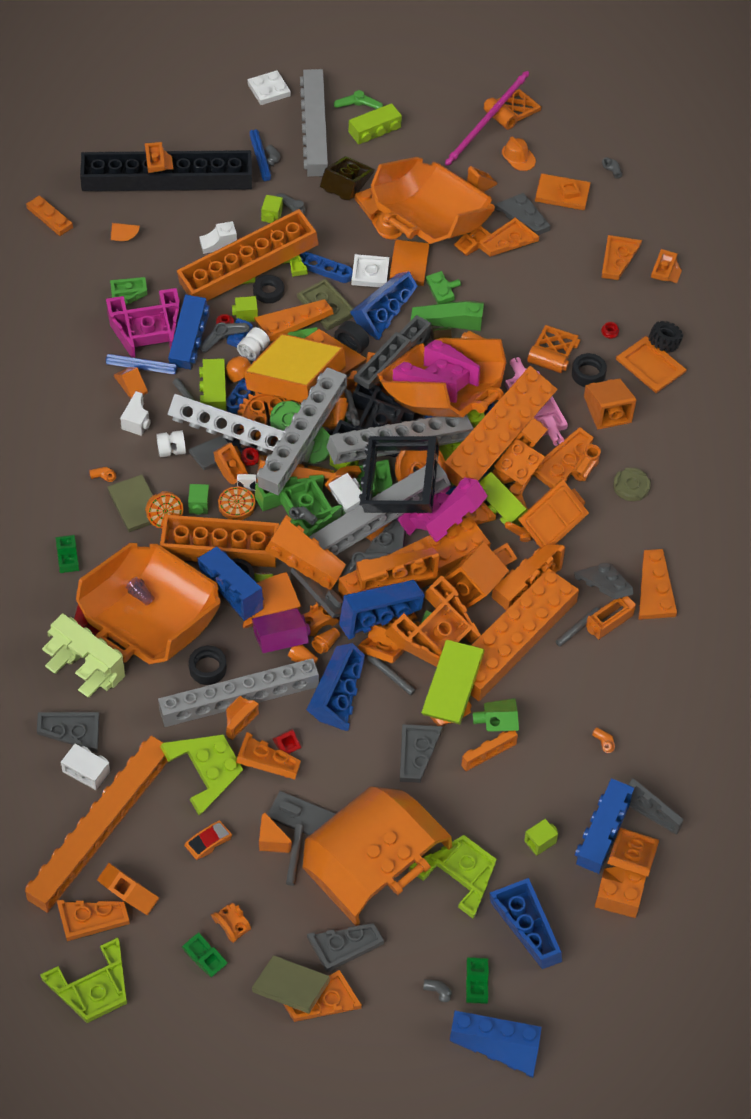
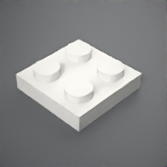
(269, 87)
(370, 270)

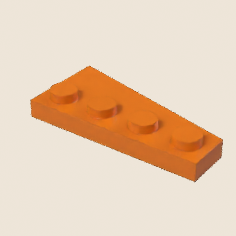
(293, 318)
(563, 458)
(656, 589)

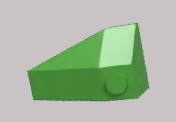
(457, 314)

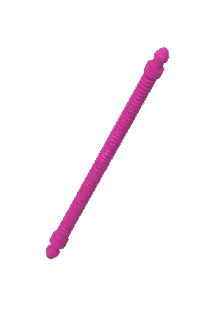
(454, 155)

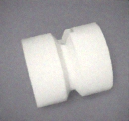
(253, 343)
(164, 443)

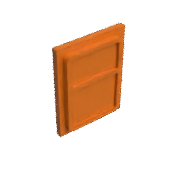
(650, 364)
(553, 515)

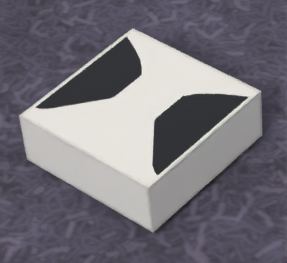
(247, 481)

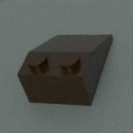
(345, 177)

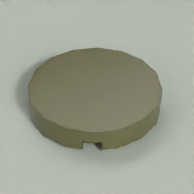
(631, 484)

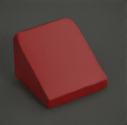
(287, 741)

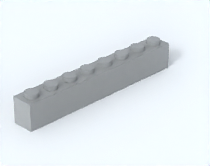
(314, 122)
(358, 525)

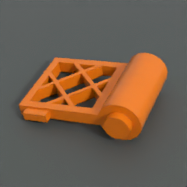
(506, 114)
(549, 356)

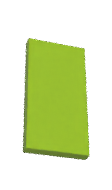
(453, 682)

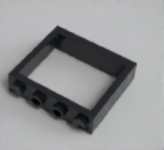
(399, 443)

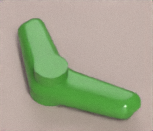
(358, 98)

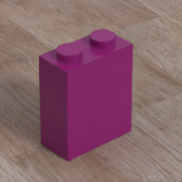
(280, 630)

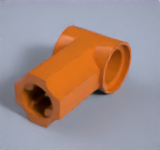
(586, 462)

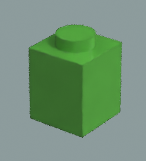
(198, 498)

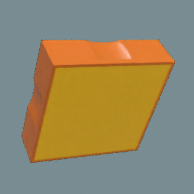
(292, 367)

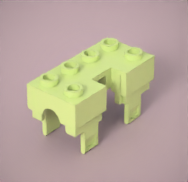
(70, 642)

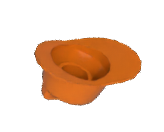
(518, 154)
(385, 230)

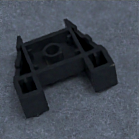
(378, 411)

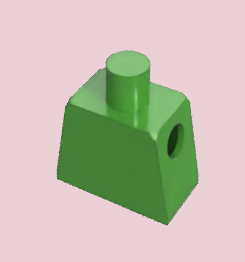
(498, 715)

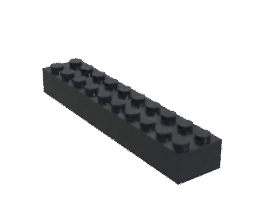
(190, 171)

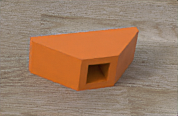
(128, 889)

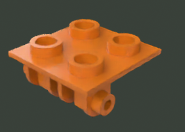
(520, 462)

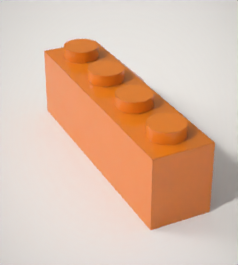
(304, 554)
(397, 568)
(530, 569)

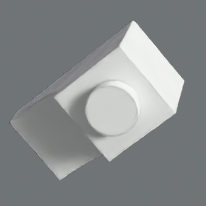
(221, 236)
(134, 417)

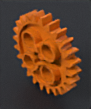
(257, 402)

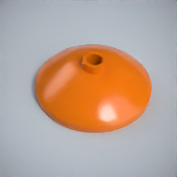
(408, 460)

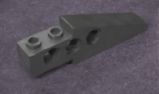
(414, 333)

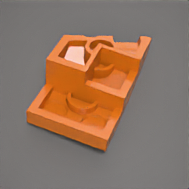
(277, 596)
(380, 645)

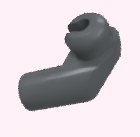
(274, 155)
(613, 166)
(302, 513)
(440, 987)

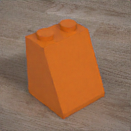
(610, 403)
(476, 575)

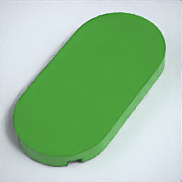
(281, 418)

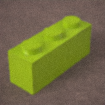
(375, 123)
(213, 383)
(502, 500)

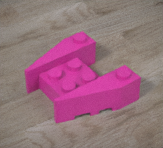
(145, 324)
(443, 365)
(446, 509)

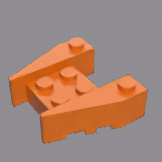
(445, 623)

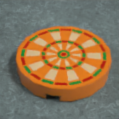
(236, 503)
(163, 504)

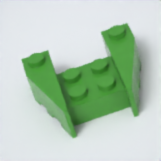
(302, 493)

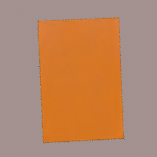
(549, 192)
(410, 257)
(633, 852)

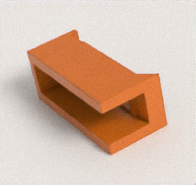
(600, 629)

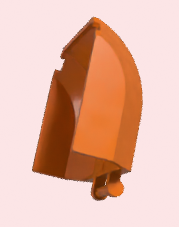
(428, 200)
(433, 397)
(153, 632)
(370, 847)

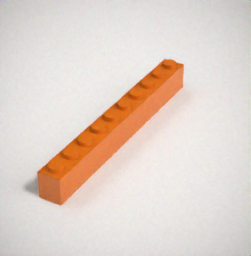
(96, 825)

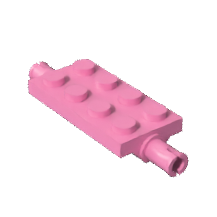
(550, 413)

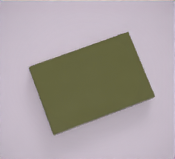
(326, 291)
(131, 500)
(291, 984)

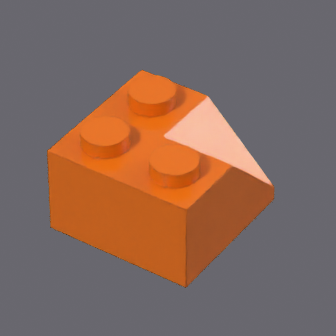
(620, 891)

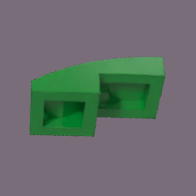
(67, 554)
(204, 955)
(477, 980)

